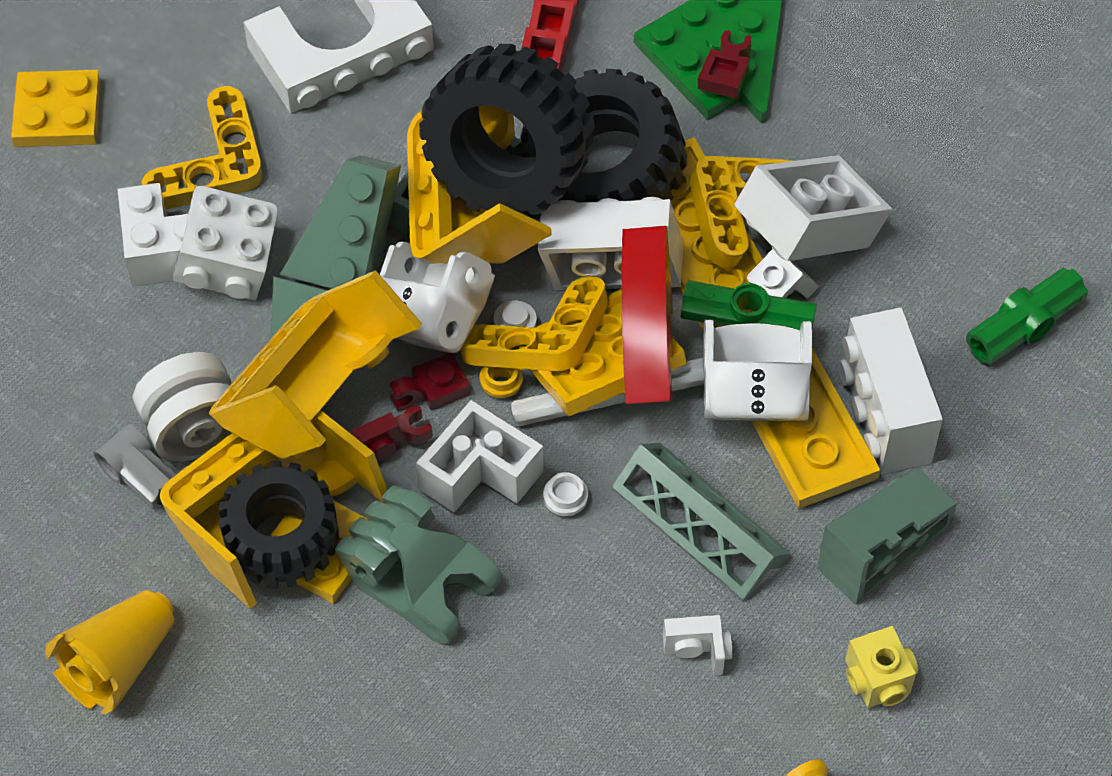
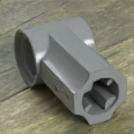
(131, 459)

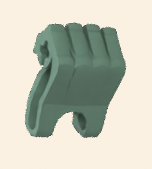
(409, 564)

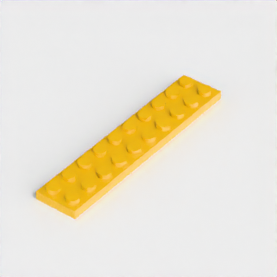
(812, 455)

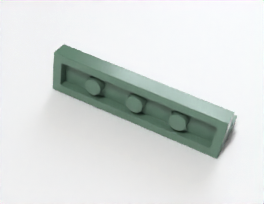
(708, 504)

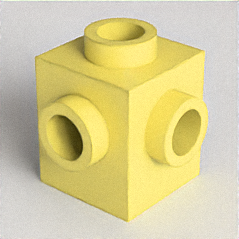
(880, 668)

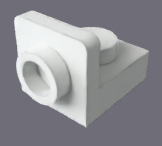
(782, 277)
(695, 635)

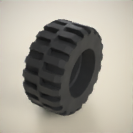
(536, 96)
(633, 108)

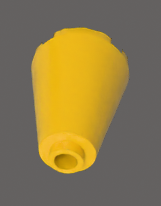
(110, 649)

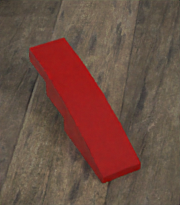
(551, 28)
(646, 315)

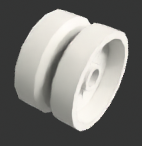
(177, 402)

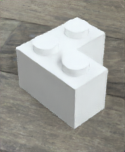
(148, 235)
(476, 450)

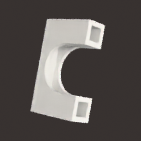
(310, 74)

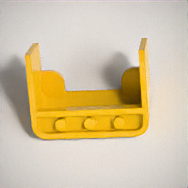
(445, 225)
(309, 362)
(196, 492)

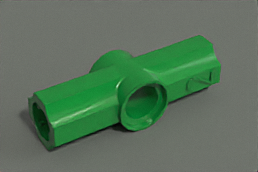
(727, 304)
(1026, 316)

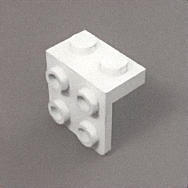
(226, 243)

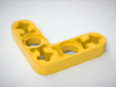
(220, 166)
(724, 194)
(548, 348)

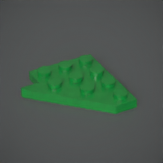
(685, 35)

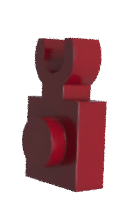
(726, 69)

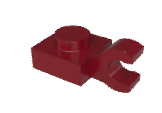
(434, 381)
(386, 432)

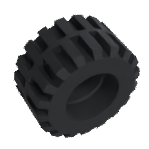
(272, 493)

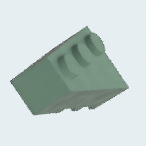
(349, 225)

